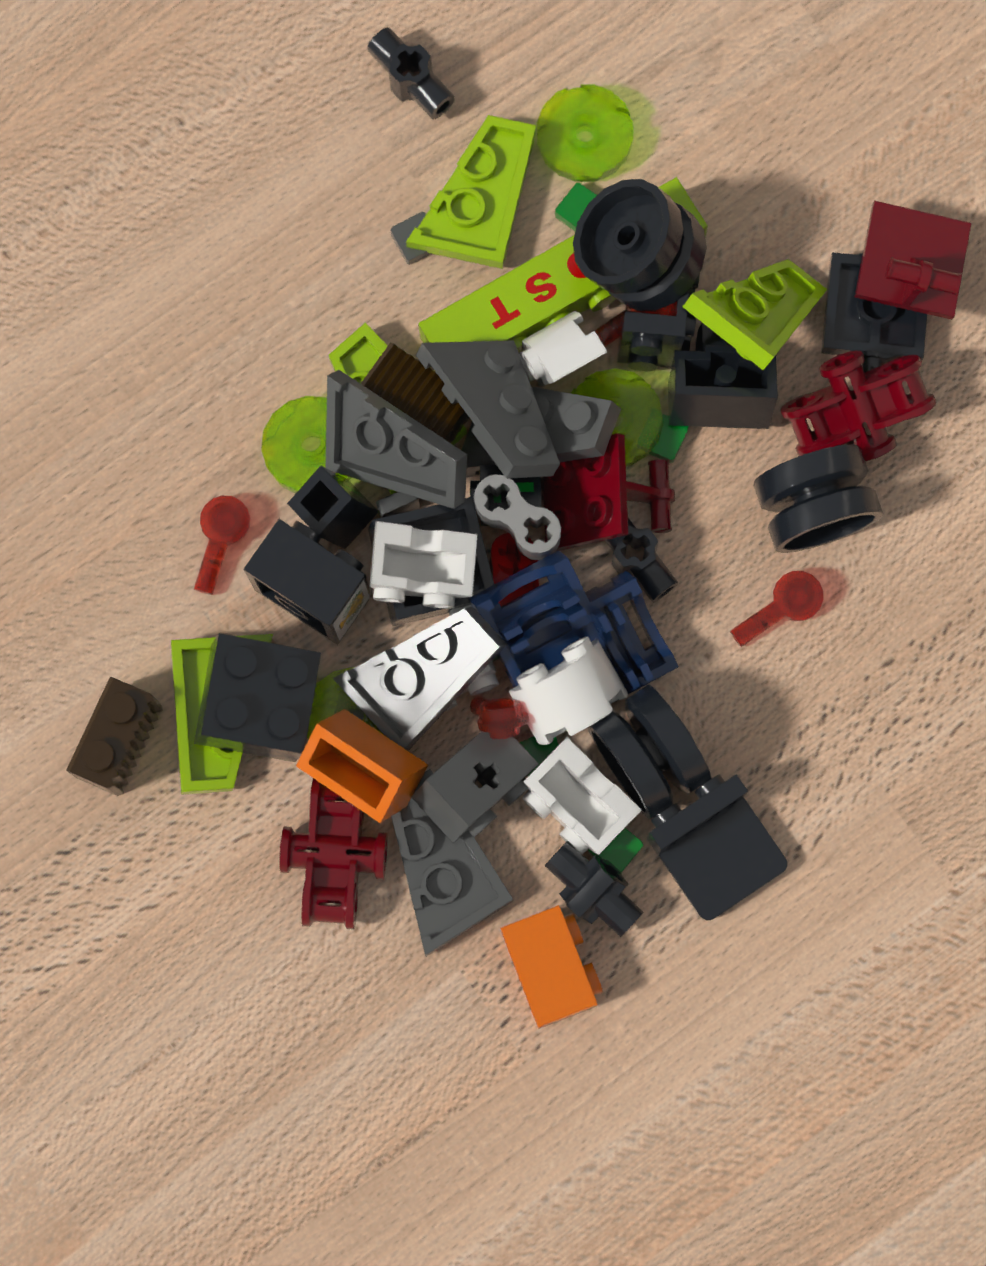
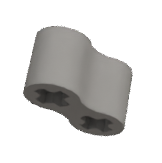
(517, 516)

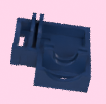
(561, 613)

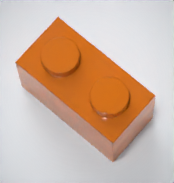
(361, 765)
(550, 966)

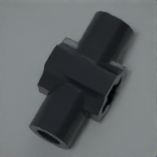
(398, 58)
(651, 571)
(594, 889)

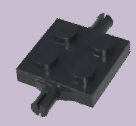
(865, 325)

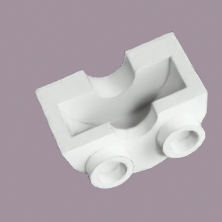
(559, 350)
(422, 564)
(571, 693)
(579, 799)

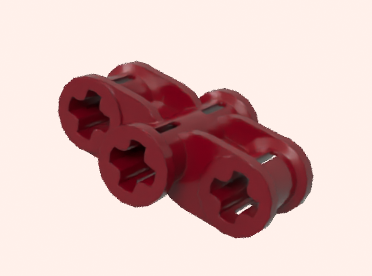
(875, 400)
(332, 872)

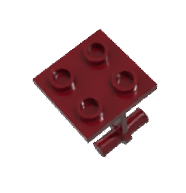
(913, 260)
(593, 496)

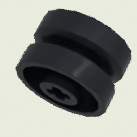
(639, 245)
(817, 498)
(655, 747)

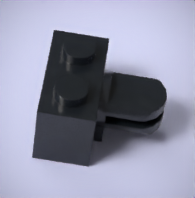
(720, 386)

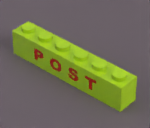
(530, 295)

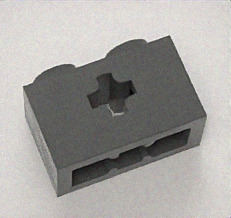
(451, 792)

